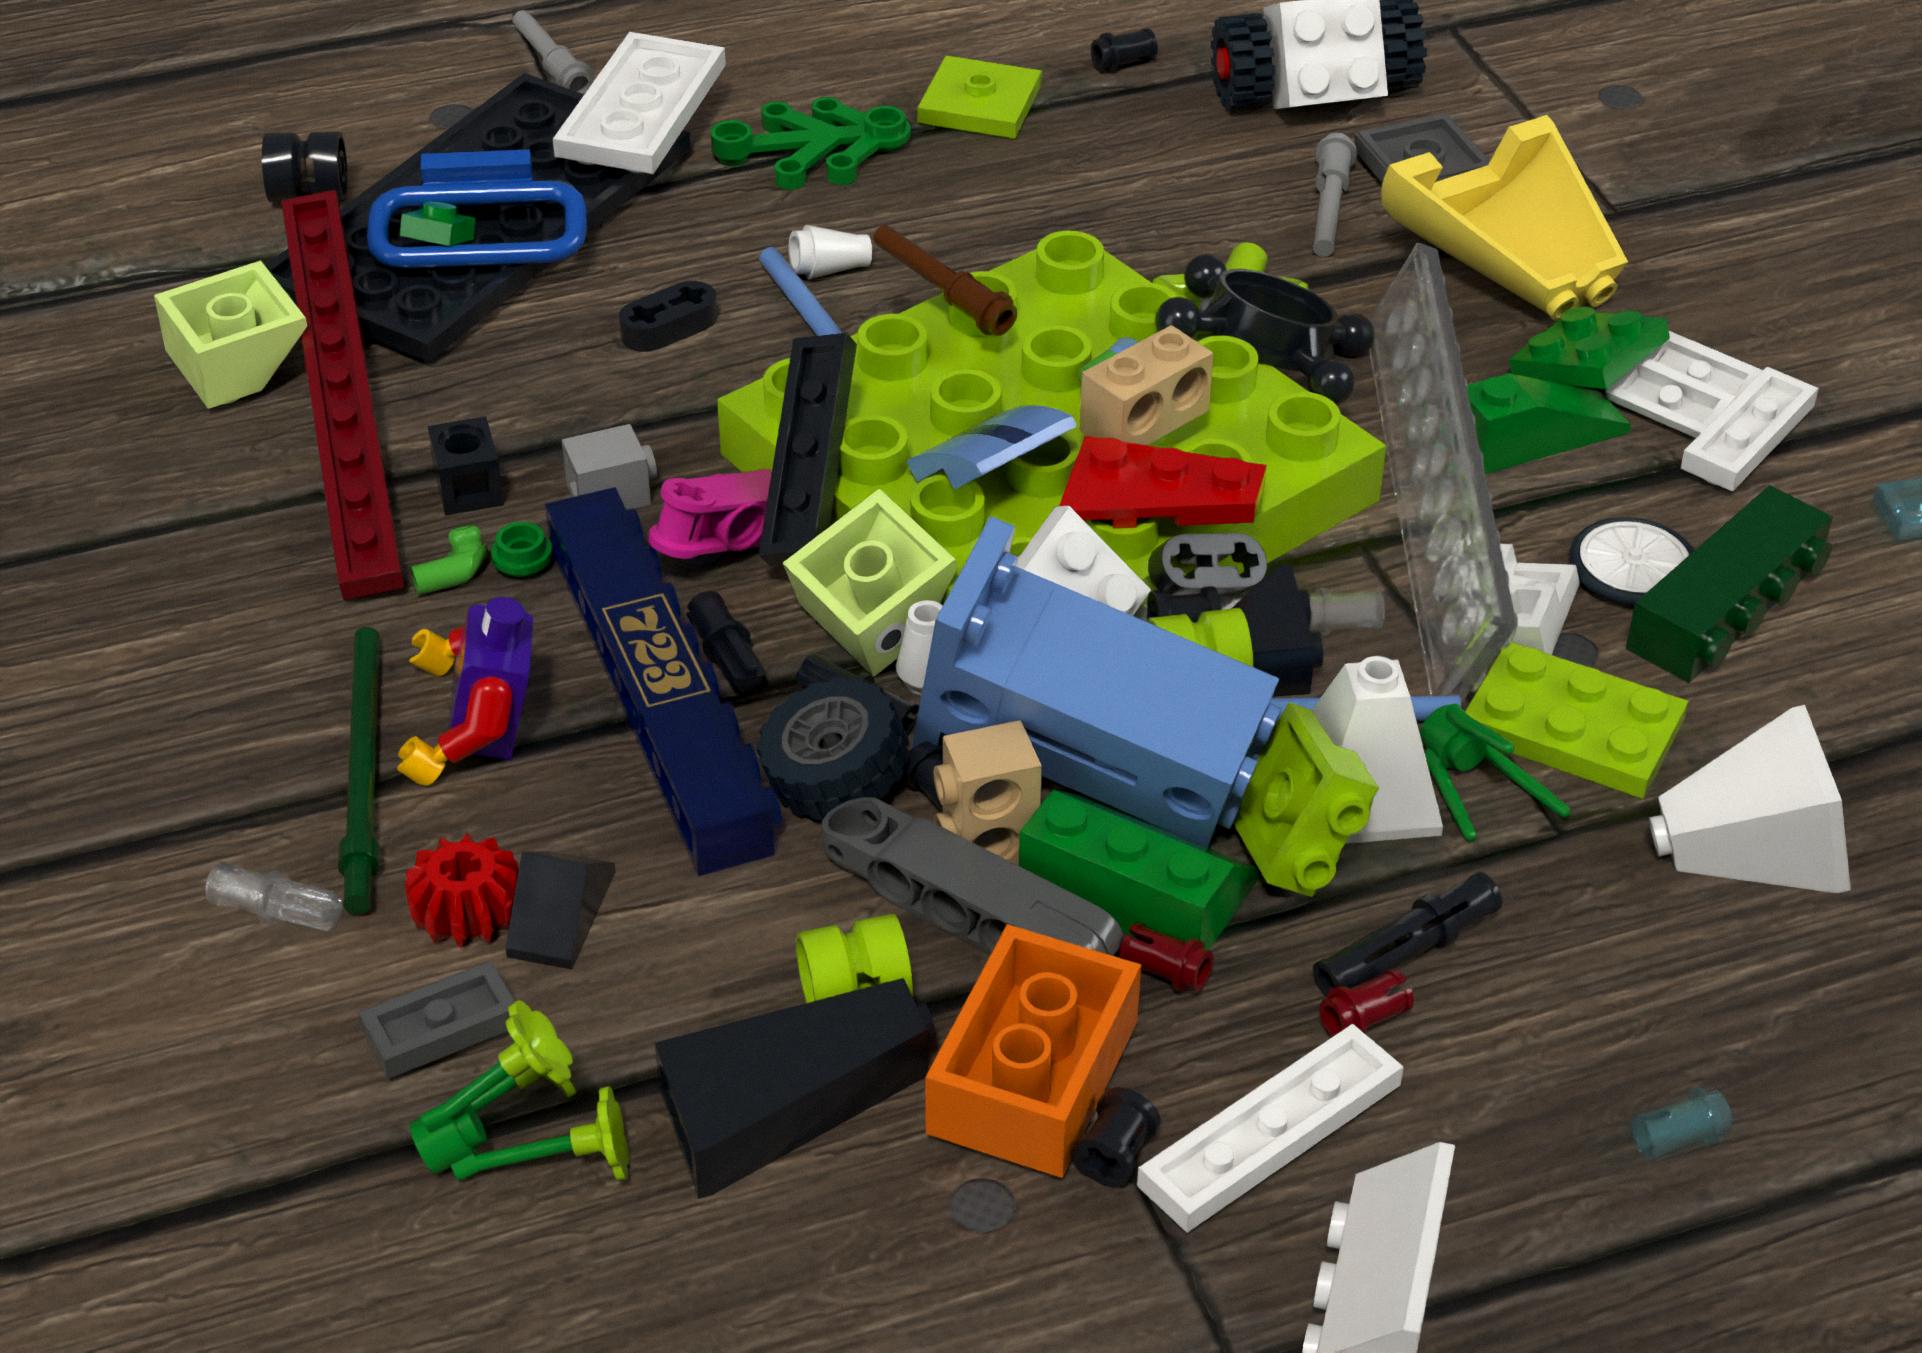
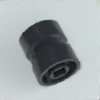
(286, 166)

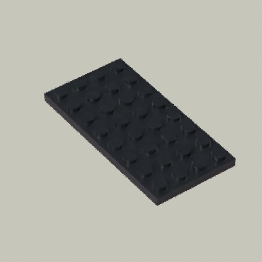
(435, 306)

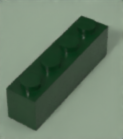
(1729, 584)

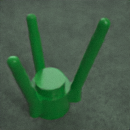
(1461, 743)

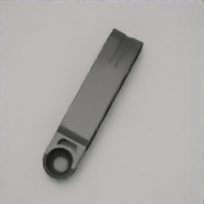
(957, 881)

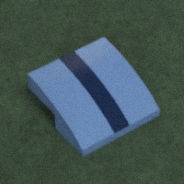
(991, 444)

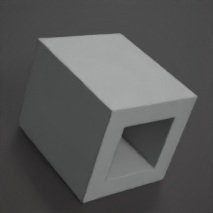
(608, 461)

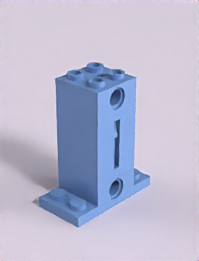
(1099, 692)

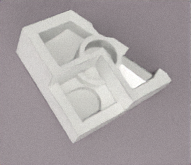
(1540, 599)

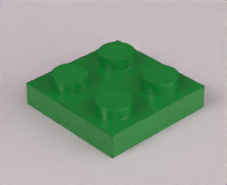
(1590, 347)

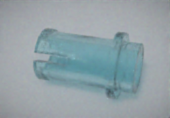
(1697, 1118)

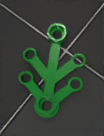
(876, 130)

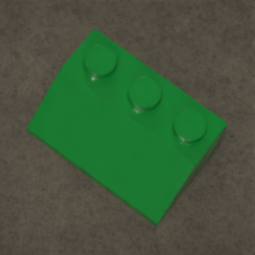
(1134, 868)

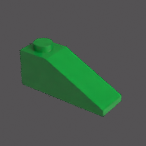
(1537, 418)

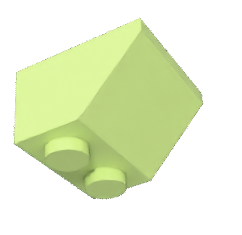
(229, 331)

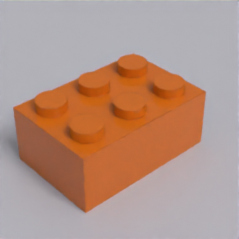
(1032, 1050)

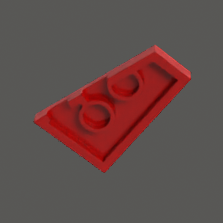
(1147, 481)

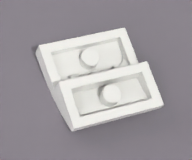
(1682, 384)

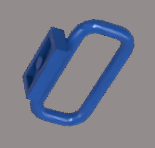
(474, 181)

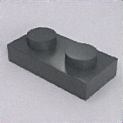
(437, 1019)

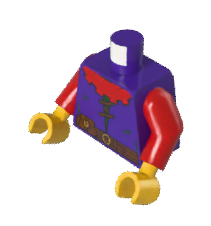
(486, 687)

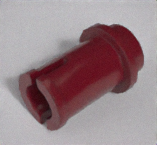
(1178, 961)
(1365, 1003)

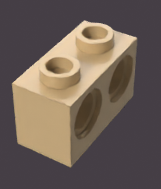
(1147, 389)
(989, 786)

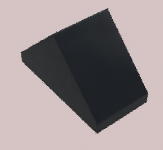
(555, 906)

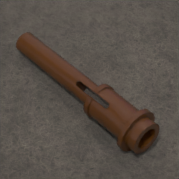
(990, 309)

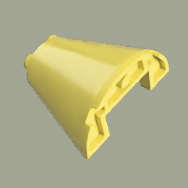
(1516, 220)

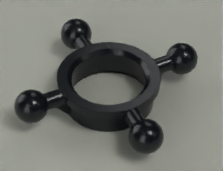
(1276, 317)

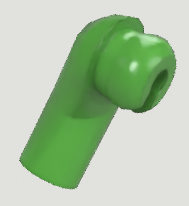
(456, 567)

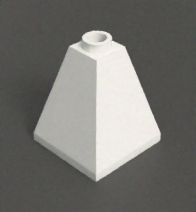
(1374, 716)
(1760, 812)

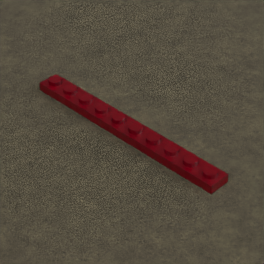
(341, 399)

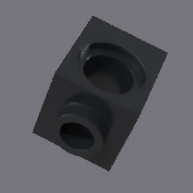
(465, 465)

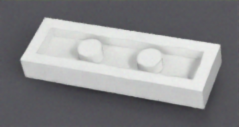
(1749, 429)

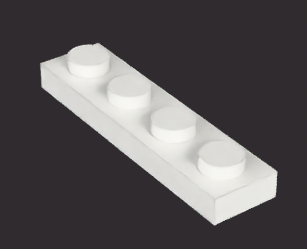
(1269, 1127)

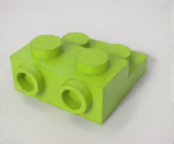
(1303, 803)

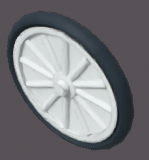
(1626, 556)

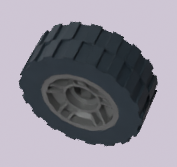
(833, 746)

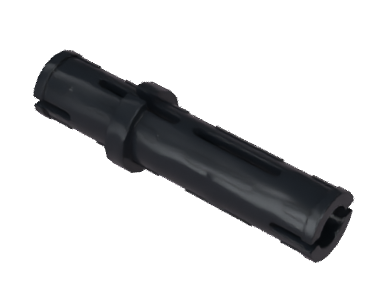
(1467, 903)

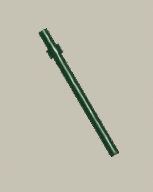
(359, 849)

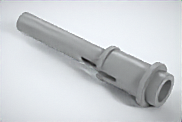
(556, 58)
(1335, 157)

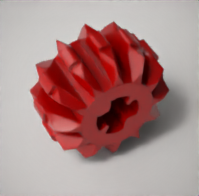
(462, 889)

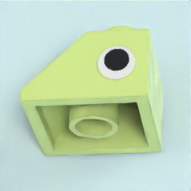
(866, 577)

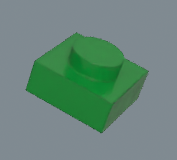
(438, 224)

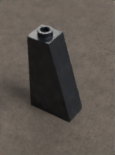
(787, 1076)

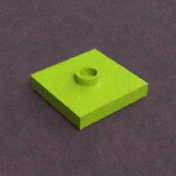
(979, 97)

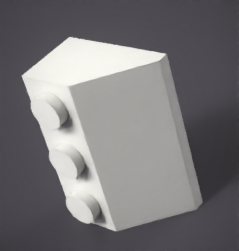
(1384, 1258)

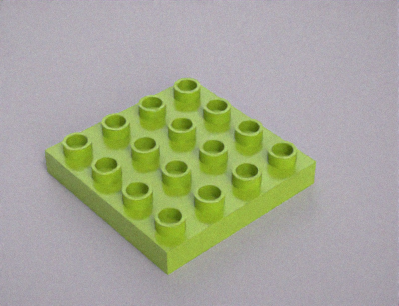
(936, 376)

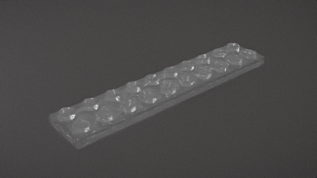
(1439, 481)

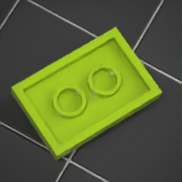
(1578, 718)

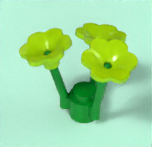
(452, 1130)

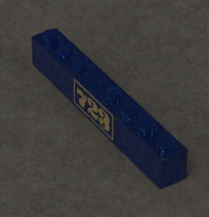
(662, 684)

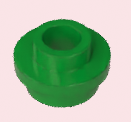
(521, 549)

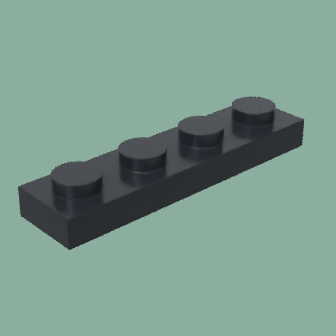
(808, 444)

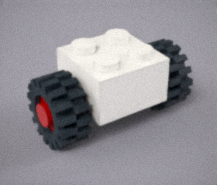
(1318, 52)

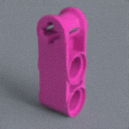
(711, 514)

